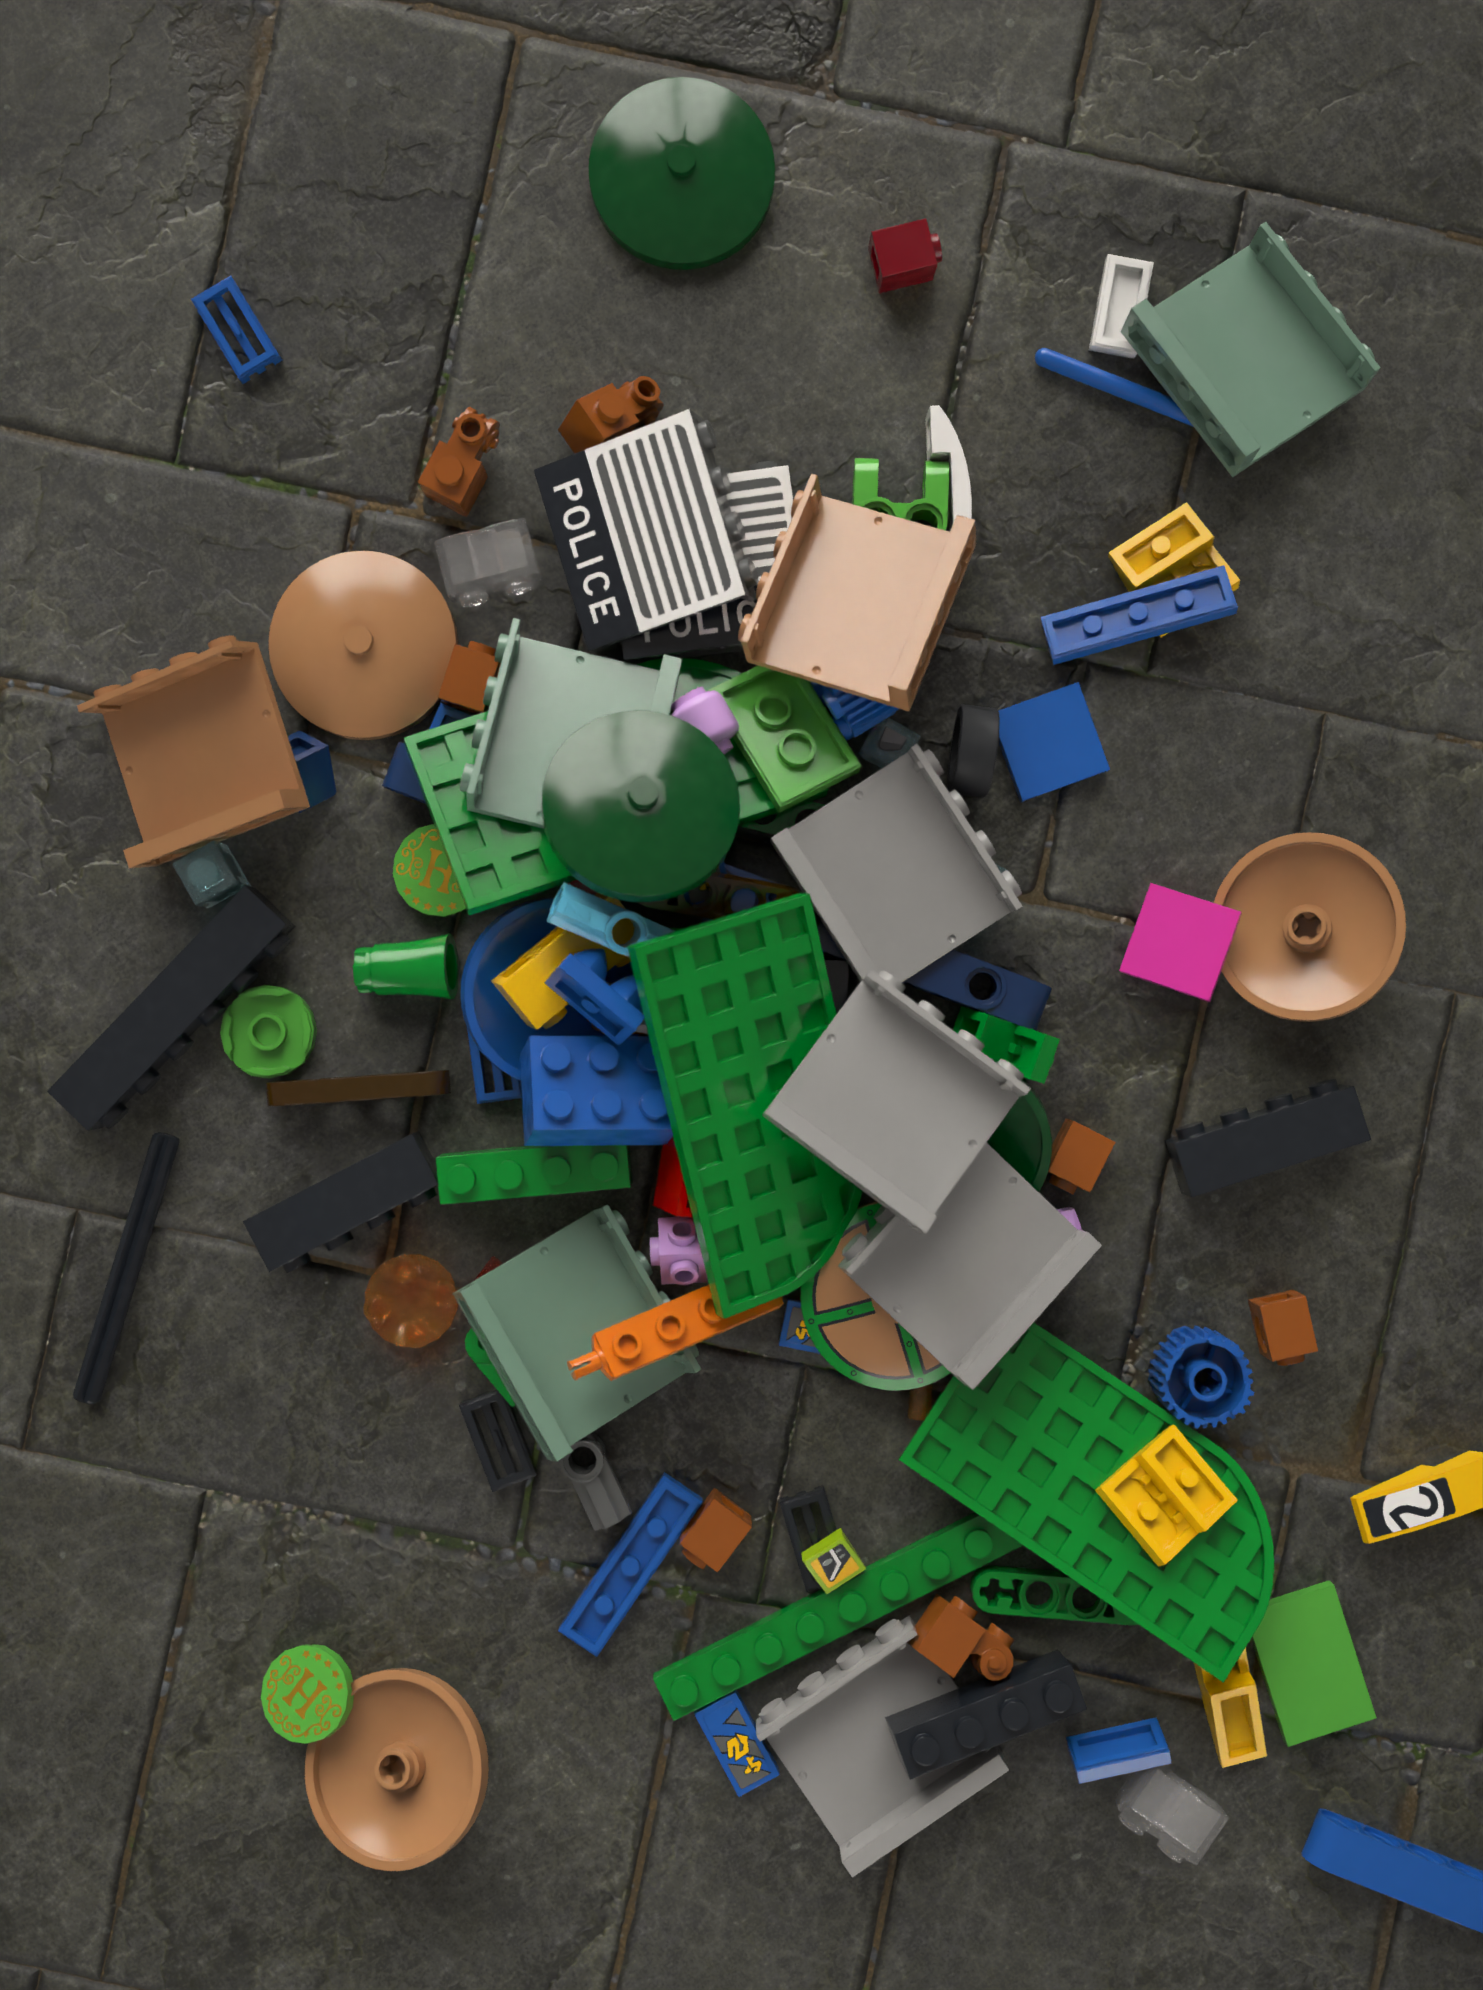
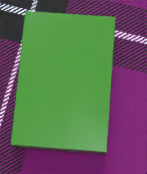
(787, 735)
(1311, 1665)

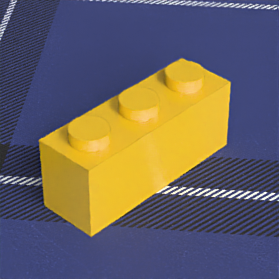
(524, 979)

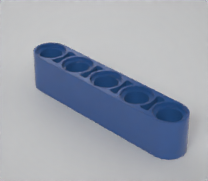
(1396, 1868)

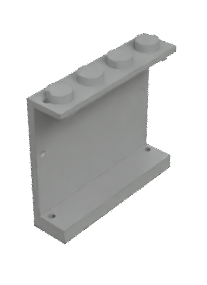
(897, 869)
(896, 1099)
(978, 1269)
(844, 1756)

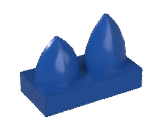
(611, 1008)

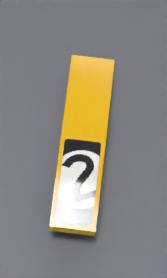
(1420, 1498)

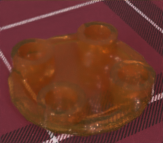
(410, 1300)

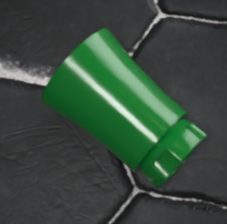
(409, 968)

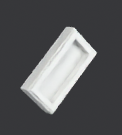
(1122, 286)

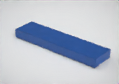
(1139, 615)
(630, 1564)

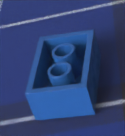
(591, 1092)

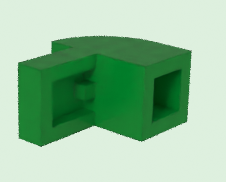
(1022, 1047)

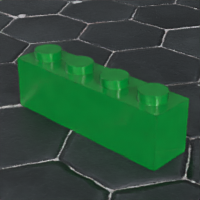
(531, 1172)

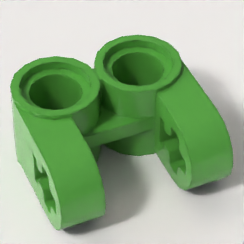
(935, 493)

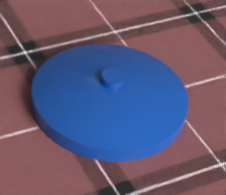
(487, 1014)

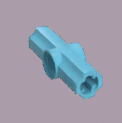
(595, 918)

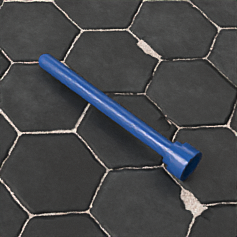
(1109, 383)

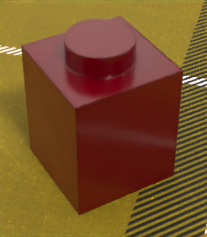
(904, 255)

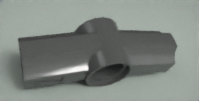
(597, 1485)

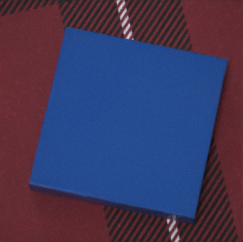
(1050, 742)

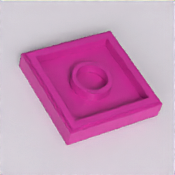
(1180, 942)

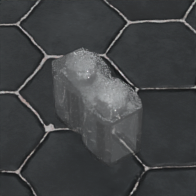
(488, 562)
(1171, 1811)

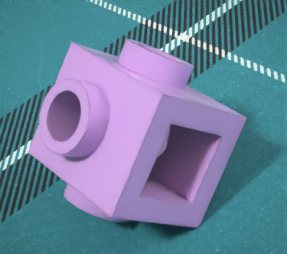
(677, 1252)

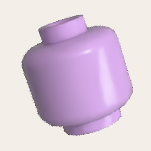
(708, 714)

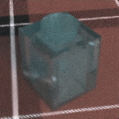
(210, 874)

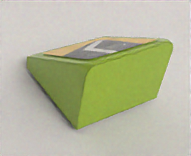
(833, 1561)

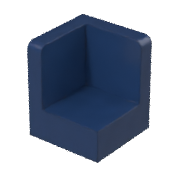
(314, 767)

